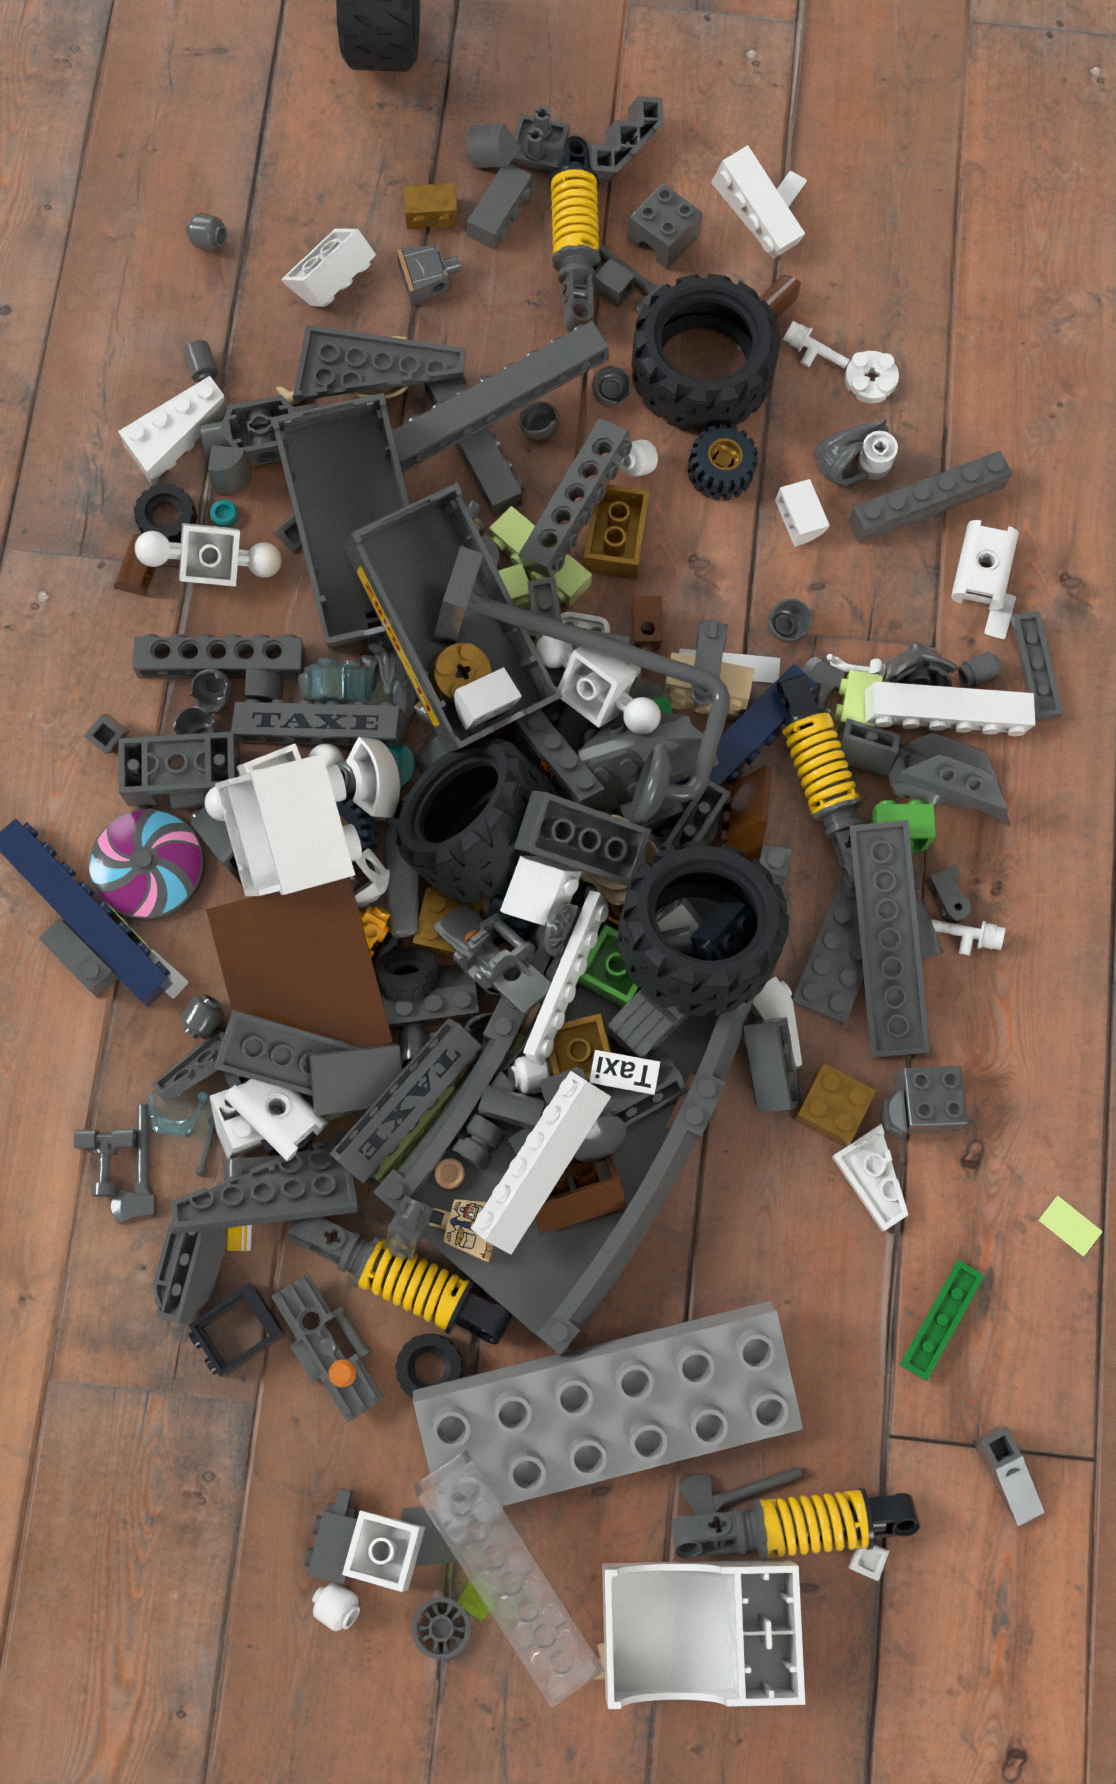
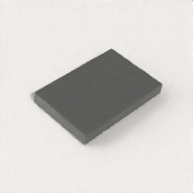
(352, 1077)

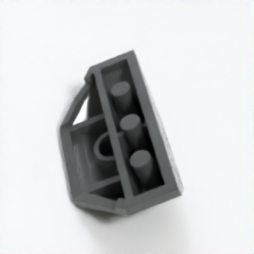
(187, 1272)

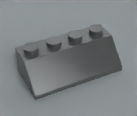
(452, 999)

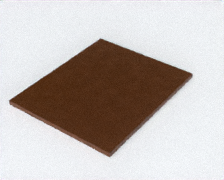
(302, 962)

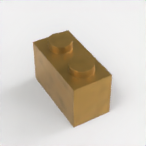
(430, 205)

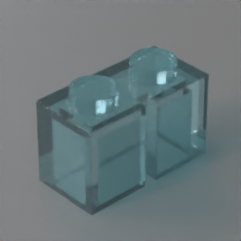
(339, 682)

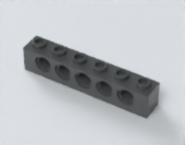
(603, 439)
(176, 665)

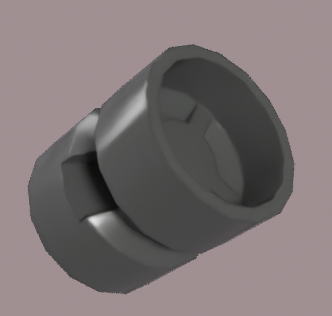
(478, 1141)

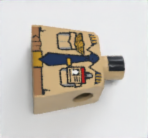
(458, 1228)

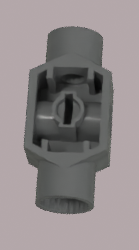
(250, 427)

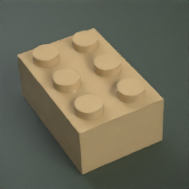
(735, 677)

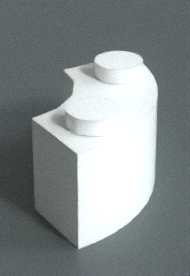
(375, 777)

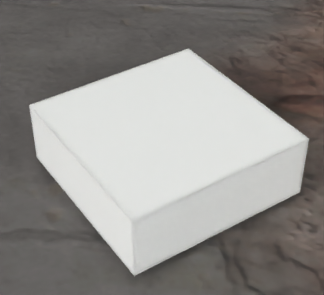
(869, 1561)

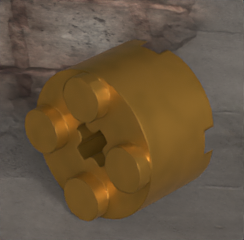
(449, 661)

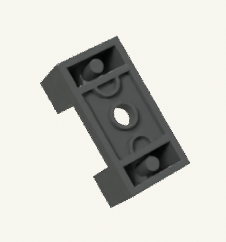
(147, 760)

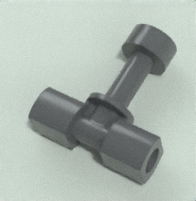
(105, 1145)

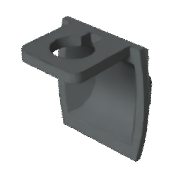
(894, 1114)

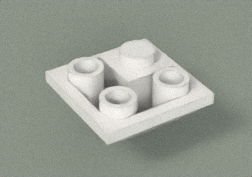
(232, 1128)

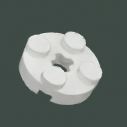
(876, 363)

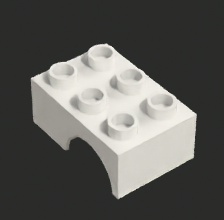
(289, 826)
(703, 1632)

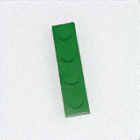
(941, 1320)

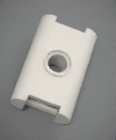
(990, 547)
(282, 1130)

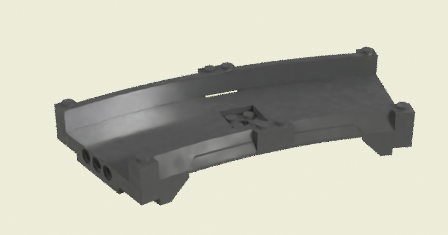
(564, 1274)

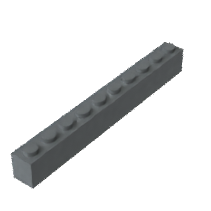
(499, 395)

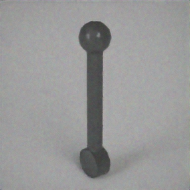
(202, 1170)

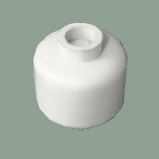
(641, 459)
(527, 1076)
(335, 1606)

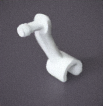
(876, 666)

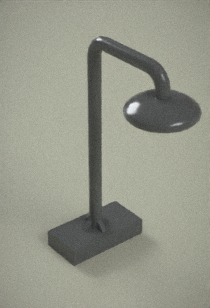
(654, 786)

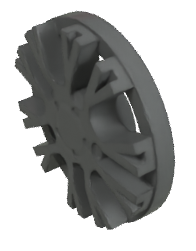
(563, 929)
(441, 1628)

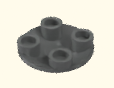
(603, 1138)

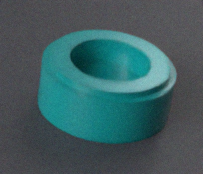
(224, 514)

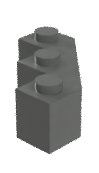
(626, 137)

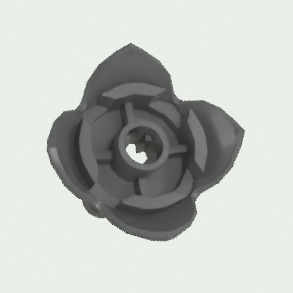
(920, 667)

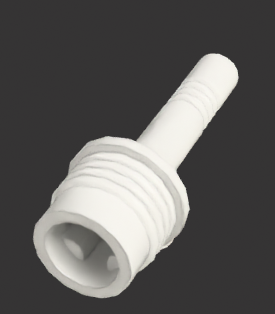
(798, 336)
(989, 936)

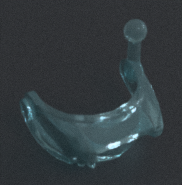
(177, 1128)

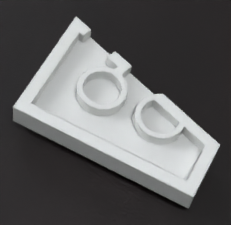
(872, 1176)

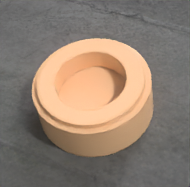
(449, 1173)

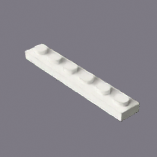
(563, 985)

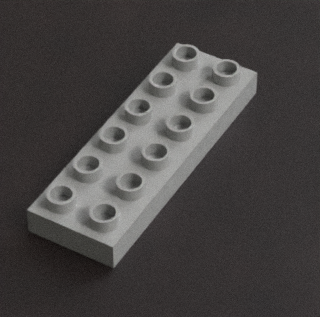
(616, 1405)

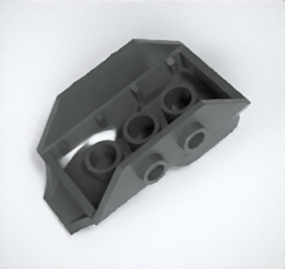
(619, 755)
(948, 774)

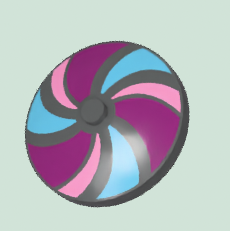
(147, 864)

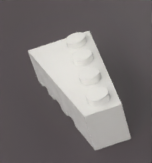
(757, 202)
(173, 428)

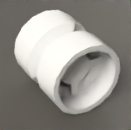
(877, 454)

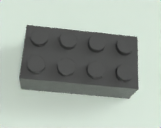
(582, 838)

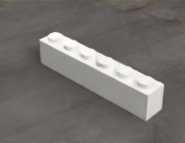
(949, 708)
(540, 1163)

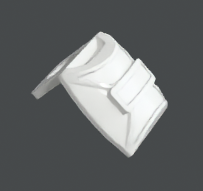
(378, 880)

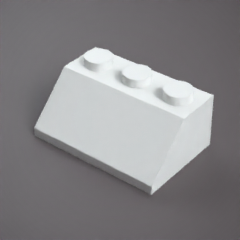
(330, 267)

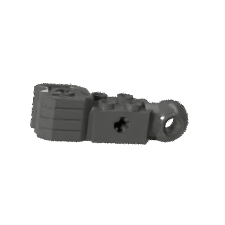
(646, 1024)

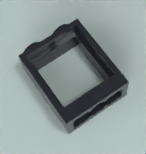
(262, 1311)

